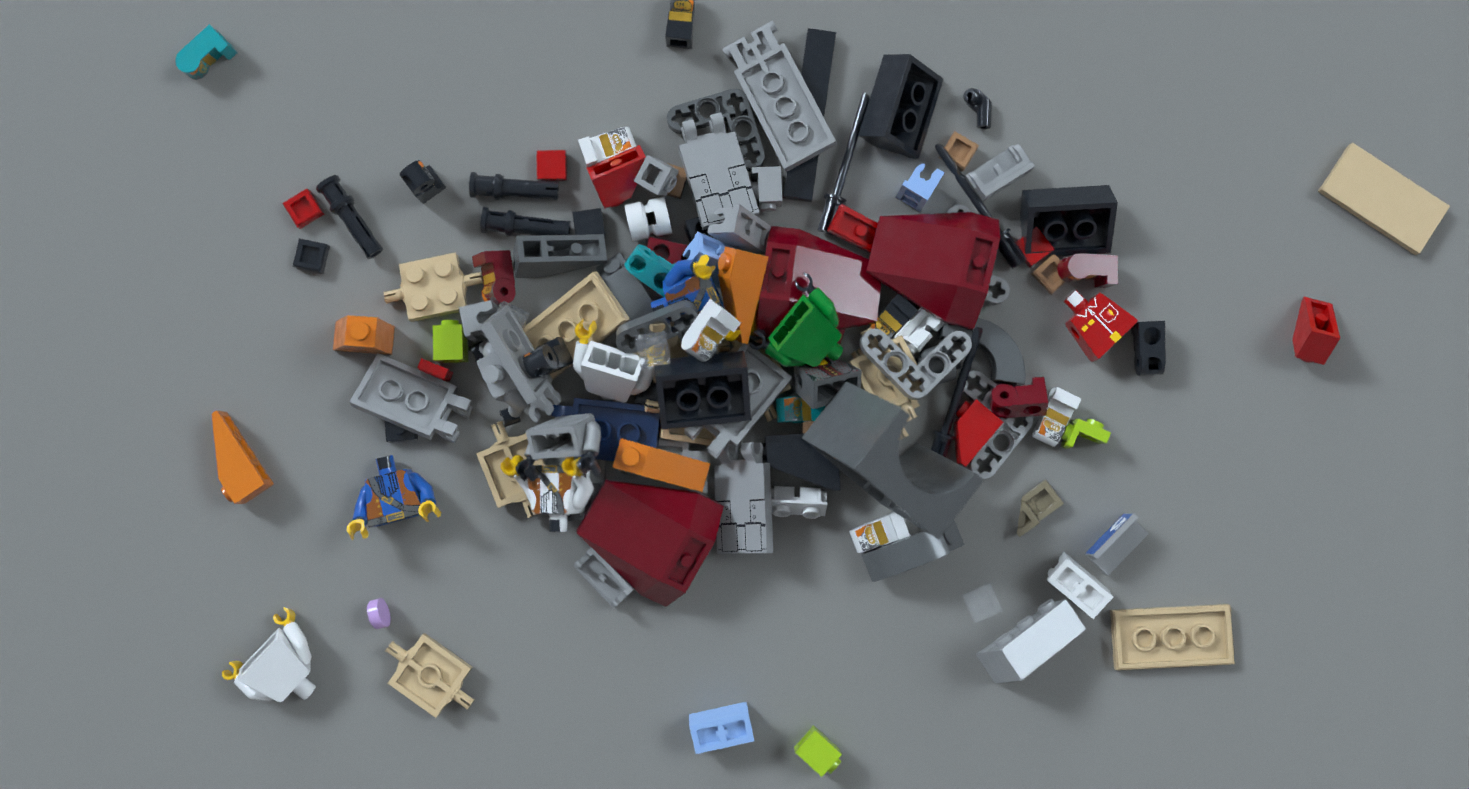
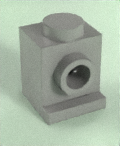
(660, 180)
(767, 188)

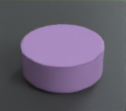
(378, 613)

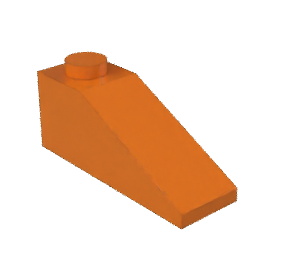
(740, 283)
(236, 463)
(661, 465)

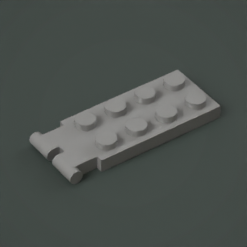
(780, 97)

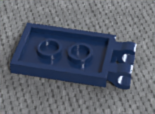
(616, 422)

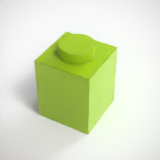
(449, 342)
(818, 752)

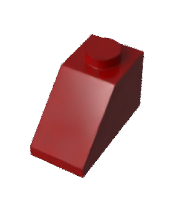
(616, 176)
(1315, 331)
(973, 429)

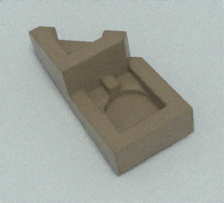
(1037, 505)

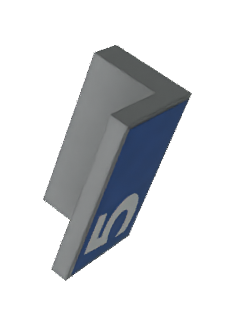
(1116, 543)

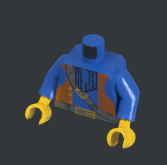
(691, 282)
(391, 498)

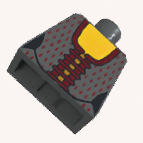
(821, 383)

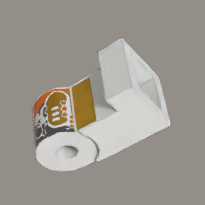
(606, 145)
(708, 331)
(1059, 412)
(879, 532)

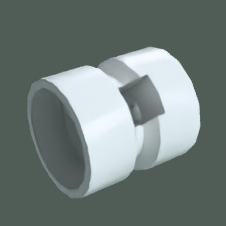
(638, 220)

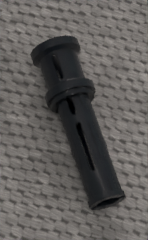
(500, 187)
(343, 206)
(511, 223)

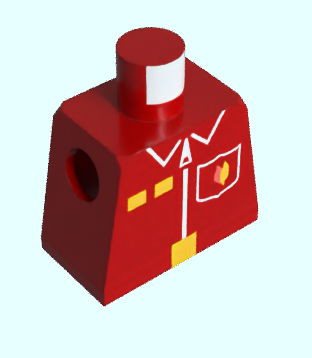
(1097, 323)

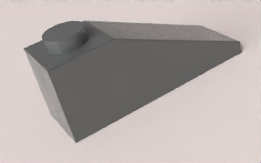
(557, 254)

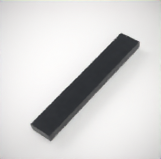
(816, 74)

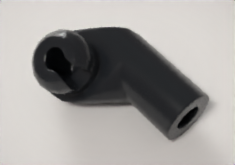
(981, 105)

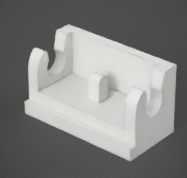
(1079, 585)

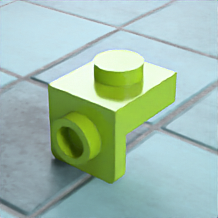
(1089, 429)

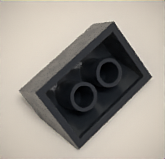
(901, 105)
(1070, 219)
(703, 392)

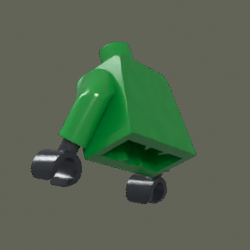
(805, 332)

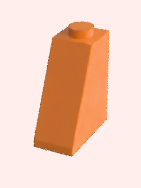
(363, 335)

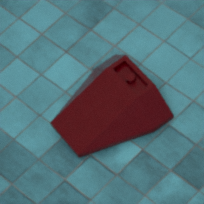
(937, 261)
(832, 269)
(652, 535)

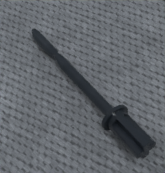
(835, 199)
(1006, 244)
(942, 438)

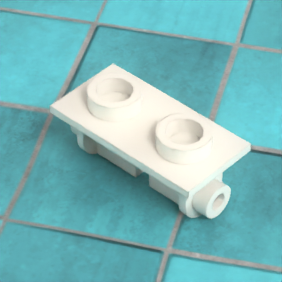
(917, 330)
(810, 503)

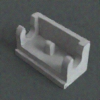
(999, 172)
(741, 229)
(474, 316)
(603, 578)

